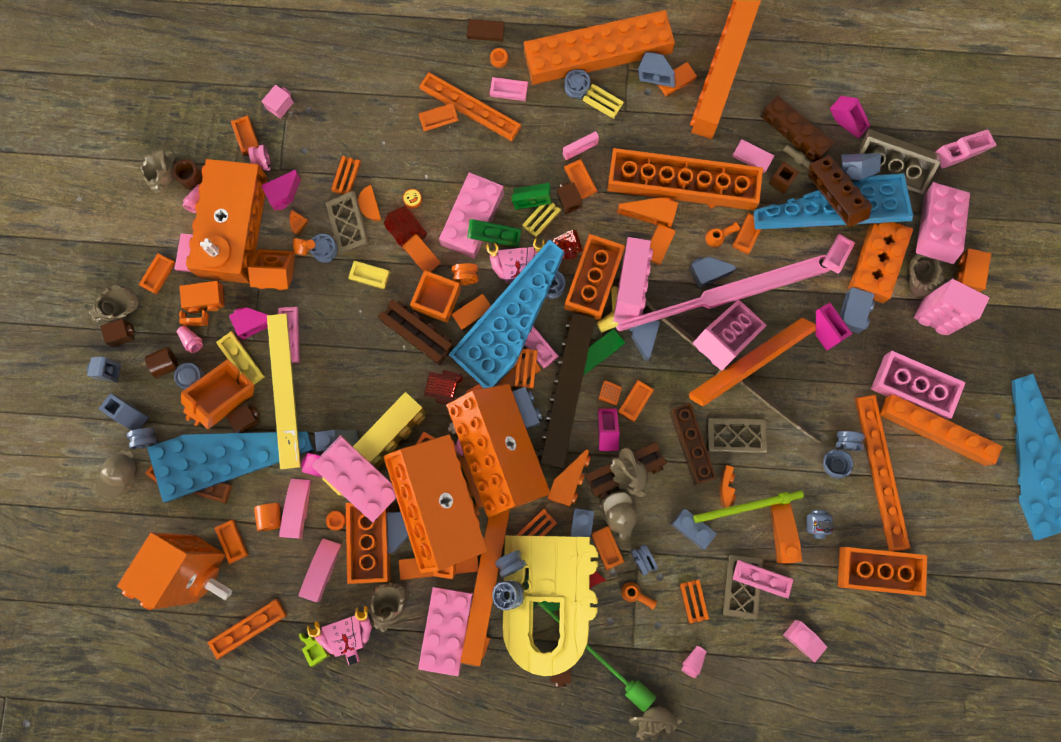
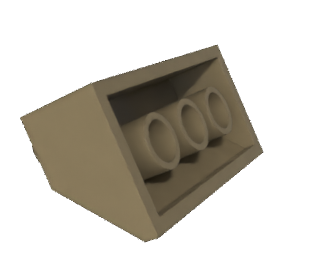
(902, 158)

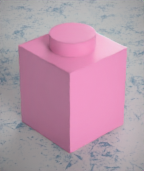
(278, 101)

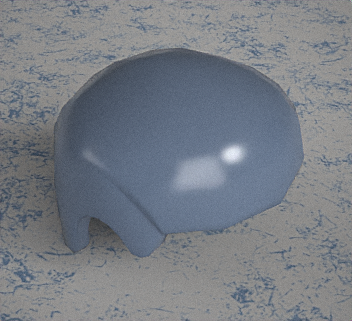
(838, 464)

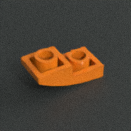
(727, 494)

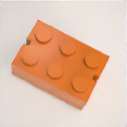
(217, 394)

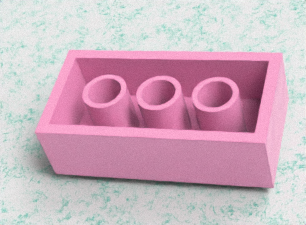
(476, 201)
(943, 223)
(633, 279)
(951, 307)
(729, 334)
(918, 384)
(355, 478)
(445, 631)

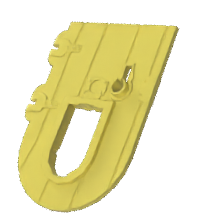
(557, 574)

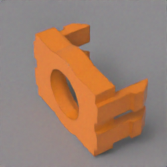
(199, 321)

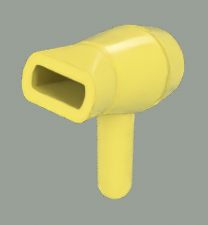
(607, 322)

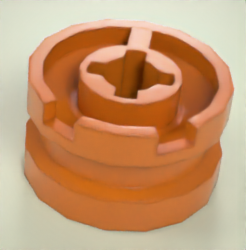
(465, 273)

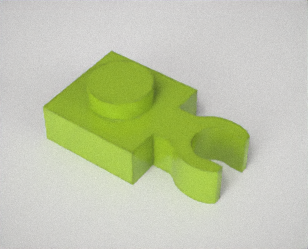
(313, 650)

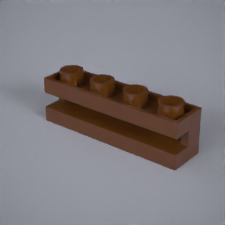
(416, 332)
(692, 444)
(602, 480)

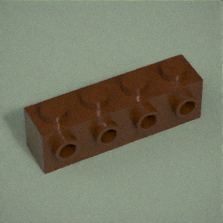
(796, 129)
(839, 191)

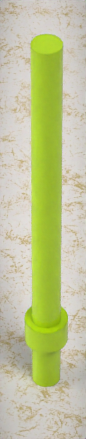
(782, 498)

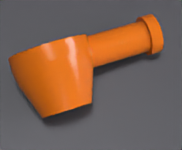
(716, 242)
(302, 246)
(637, 596)

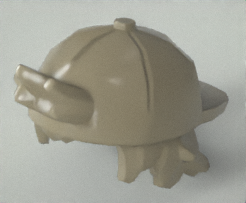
(158, 170)
(924, 275)
(114, 304)
(629, 473)
(117, 475)
(619, 513)
(388, 604)
(655, 722)

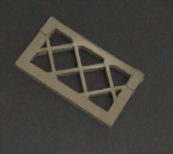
(334, 218)
(745, 422)
(728, 594)

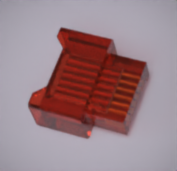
(442, 386)

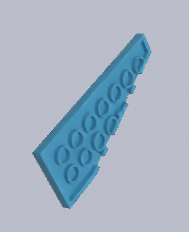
(885, 192)
(501, 333)
(1038, 459)
(204, 460)

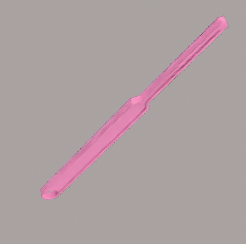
(736, 290)

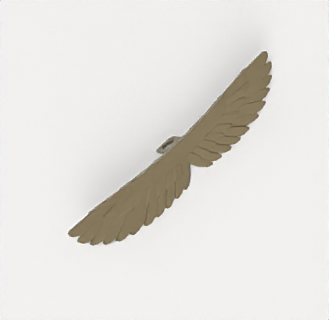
(749, 386)

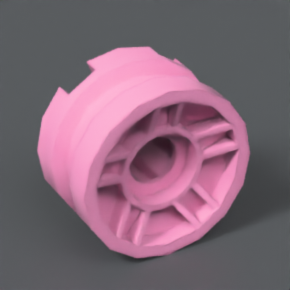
(260, 156)

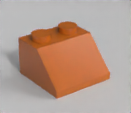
(271, 269)

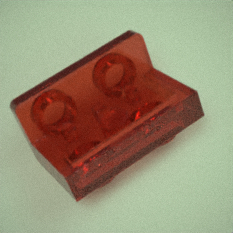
(403, 225)
(569, 243)

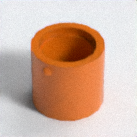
(268, 516)

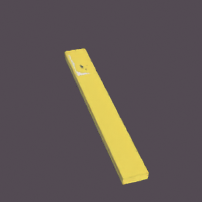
(283, 391)

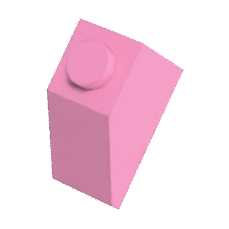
(805, 640)

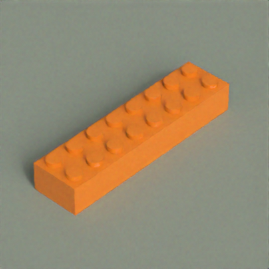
(598, 46)
(724, 67)
(685, 179)

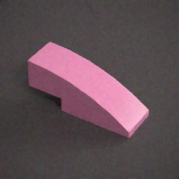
(965, 148)
(295, 509)
(320, 570)

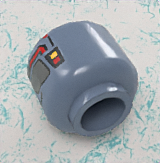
(819, 524)

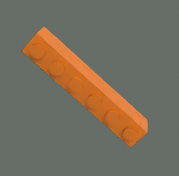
(940, 430)

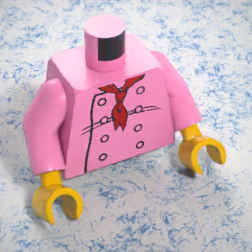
(511, 262)
(344, 635)

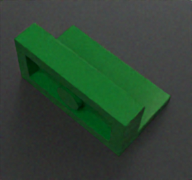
(531, 196)

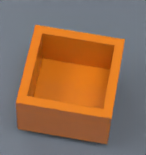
(435, 296)

